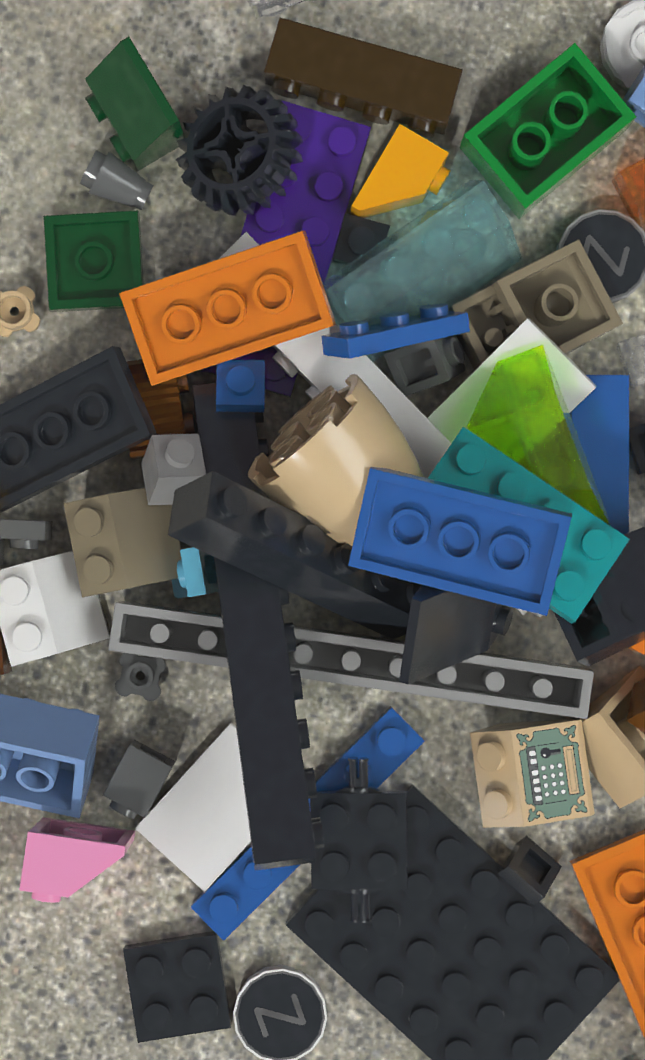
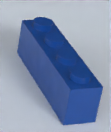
(604, 436)

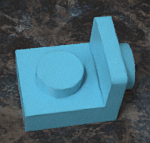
(195, 574)

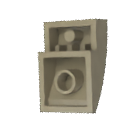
(555, 292)

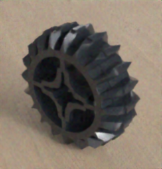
(222, 133)

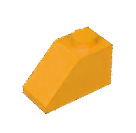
(402, 175)

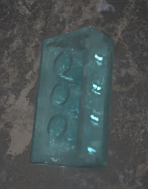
(429, 260)

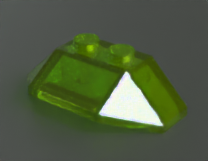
(530, 423)

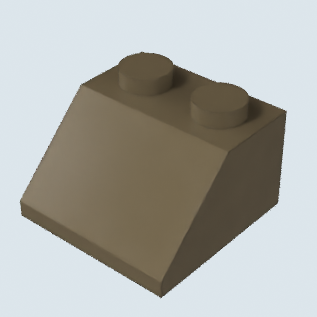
(121, 542)

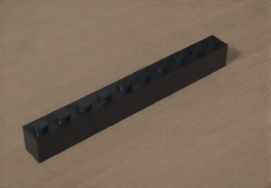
(259, 667)

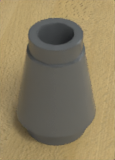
(115, 181)

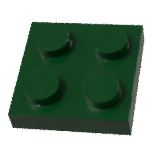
(92, 259)

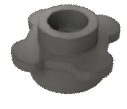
(147, 687)

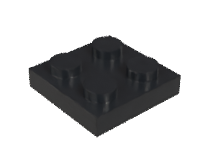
(177, 986)

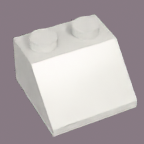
(45, 610)

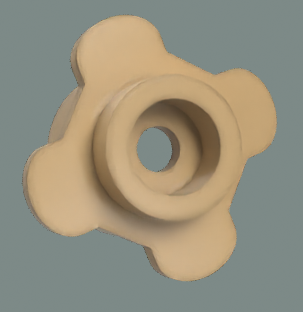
(26, 318)

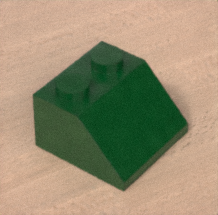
(134, 106)

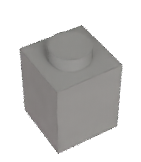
(170, 464)

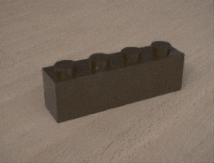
(361, 77)

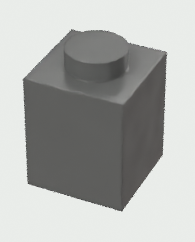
(138, 780)

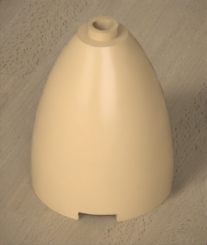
(326, 457)

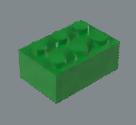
(547, 130)

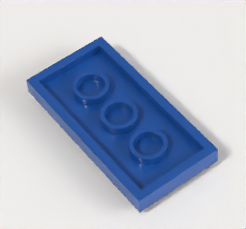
(460, 540)

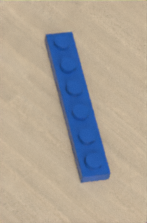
(242, 888)

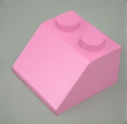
(68, 855)

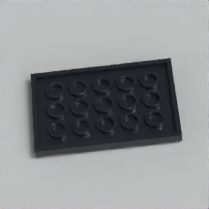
(459, 952)

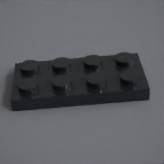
(69, 426)

